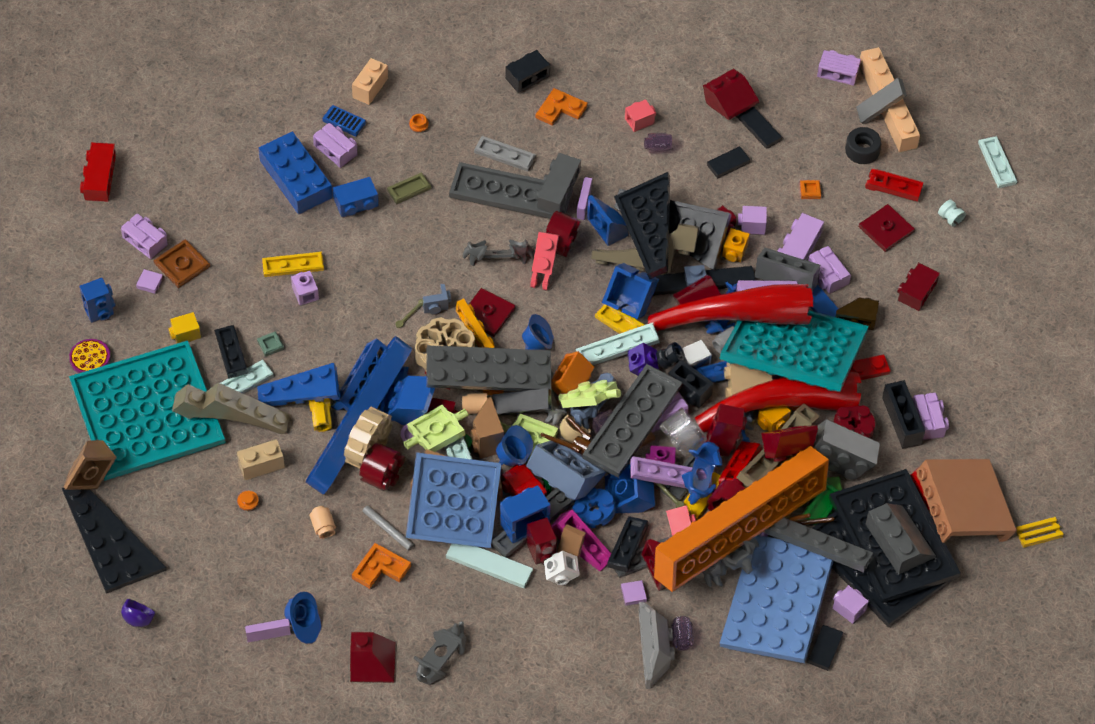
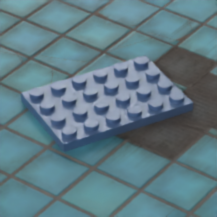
(777, 601)

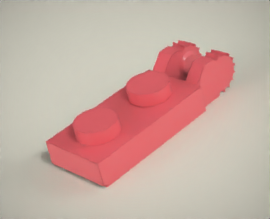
(544, 258)

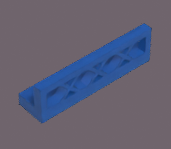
(357, 373)

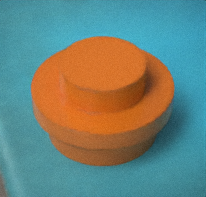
(418, 123)
(248, 500)

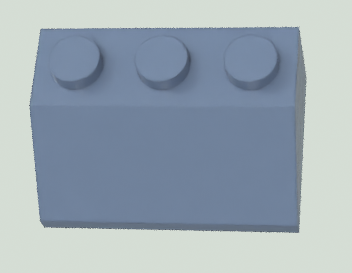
(564, 469)

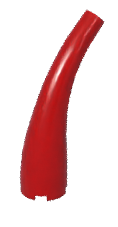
(764, 304)
(787, 393)

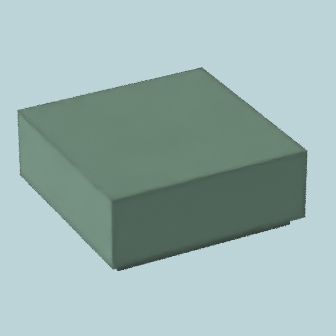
(270, 344)

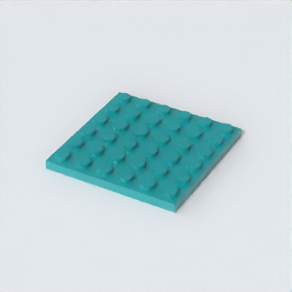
(807, 353)
(133, 404)

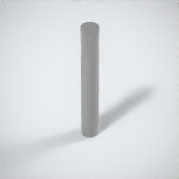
(388, 527)

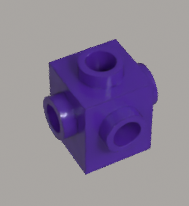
(640, 356)

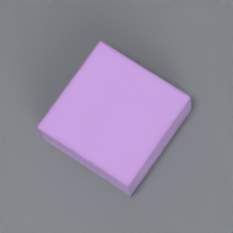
(149, 281)
(633, 592)

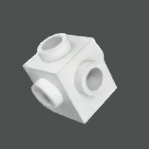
(561, 568)

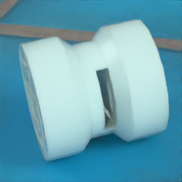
(951, 212)

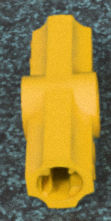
(321, 415)

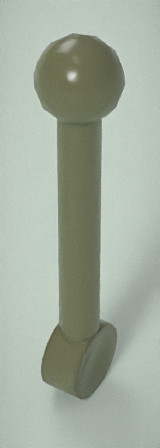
(399, 324)
(678, 503)

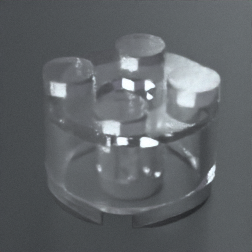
(683, 432)

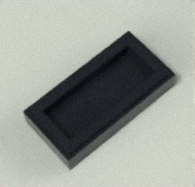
(728, 162)
(825, 647)

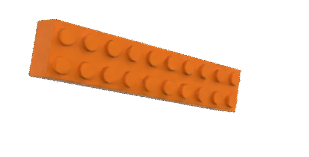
(740, 518)

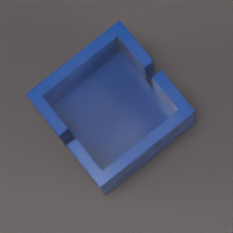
(630, 288)
(521, 510)

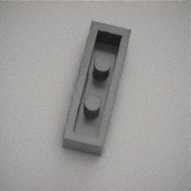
(558, 183)
(783, 267)

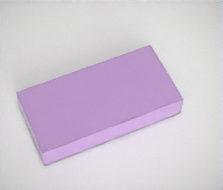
(583, 200)
(267, 630)

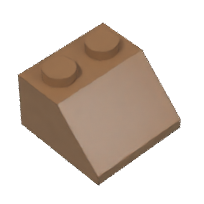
(486, 431)
(90, 466)

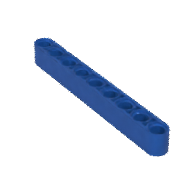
(369, 396)

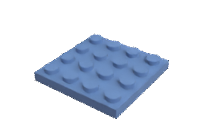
(453, 500)

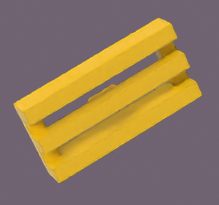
(1050, 521)

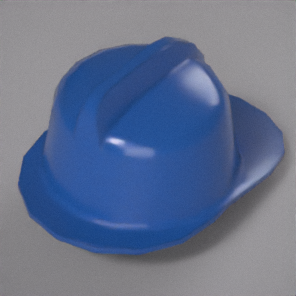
(538, 334)
(515, 446)
(303, 617)

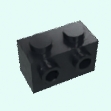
(527, 71)
(695, 386)

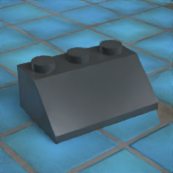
(898, 537)

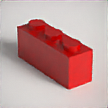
(98, 172)

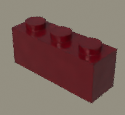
(726, 428)

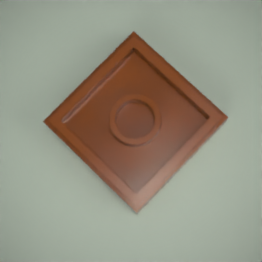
(181, 263)

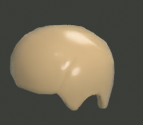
(568, 431)

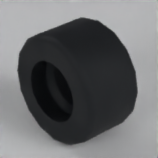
(859, 154)

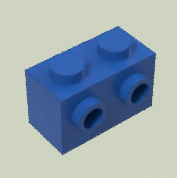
(355, 196)
(97, 300)

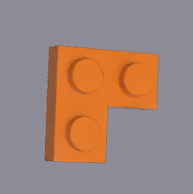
(560, 102)
(379, 561)

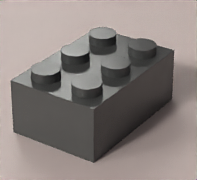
(846, 450)

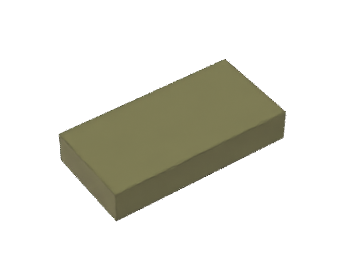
(409, 188)

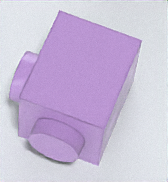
(753, 219)
(304, 287)
(850, 603)

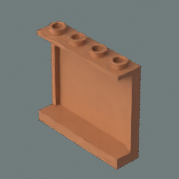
(965, 498)

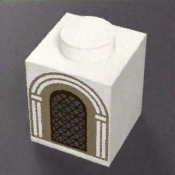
(697, 355)

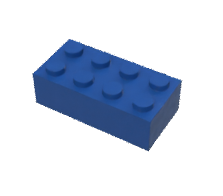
(295, 172)

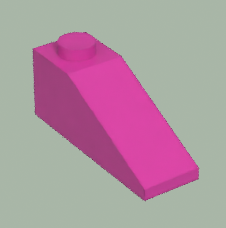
(592, 549)

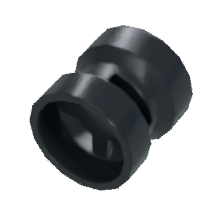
(670, 355)

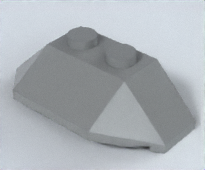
(655, 644)

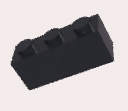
(903, 414)

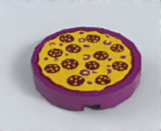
(89, 355)

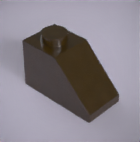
(860, 311)

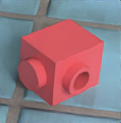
(640, 115)
(680, 518)

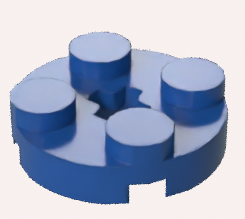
(599, 498)

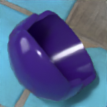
(136, 613)

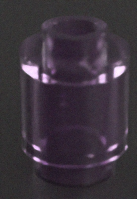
(658, 142)
(682, 633)

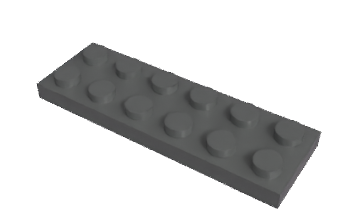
(499, 189)
(487, 368)
(632, 420)

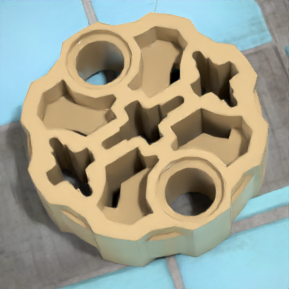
(438, 333)
(370, 428)

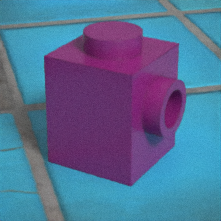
(662, 454)

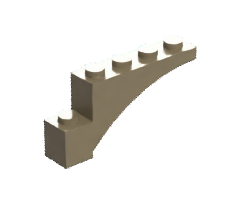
(682, 239)
(229, 404)
(760, 465)

